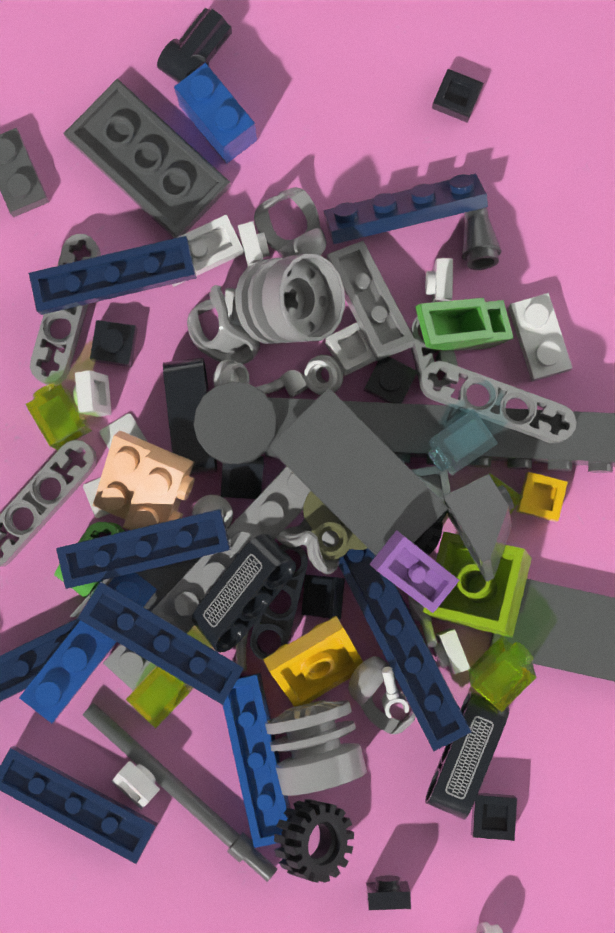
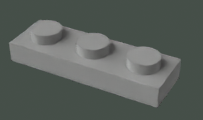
(371, 301)

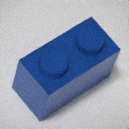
(216, 113)

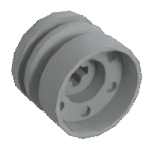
(290, 299)
(315, 747)

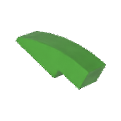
(464, 324)

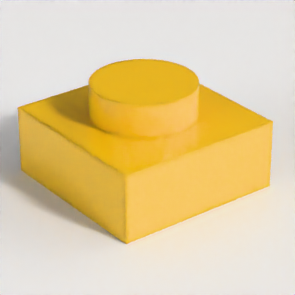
(542, 496)

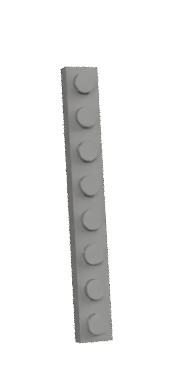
(265, 515)

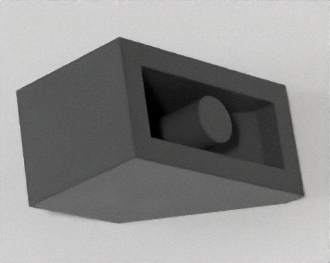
(482, 521)

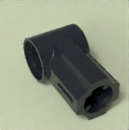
(195, 46)

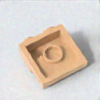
(143, 482)

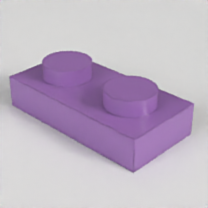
(414, 572)

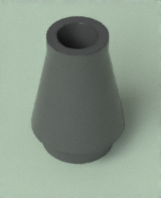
(479, 241)

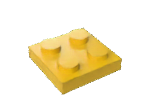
(314, 662)

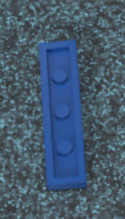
(78, 656)
(255, 762)

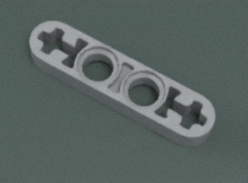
(74, 315)
(498, 397)
(44, 509)

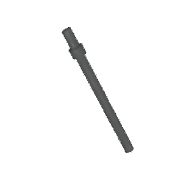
(239, 844)

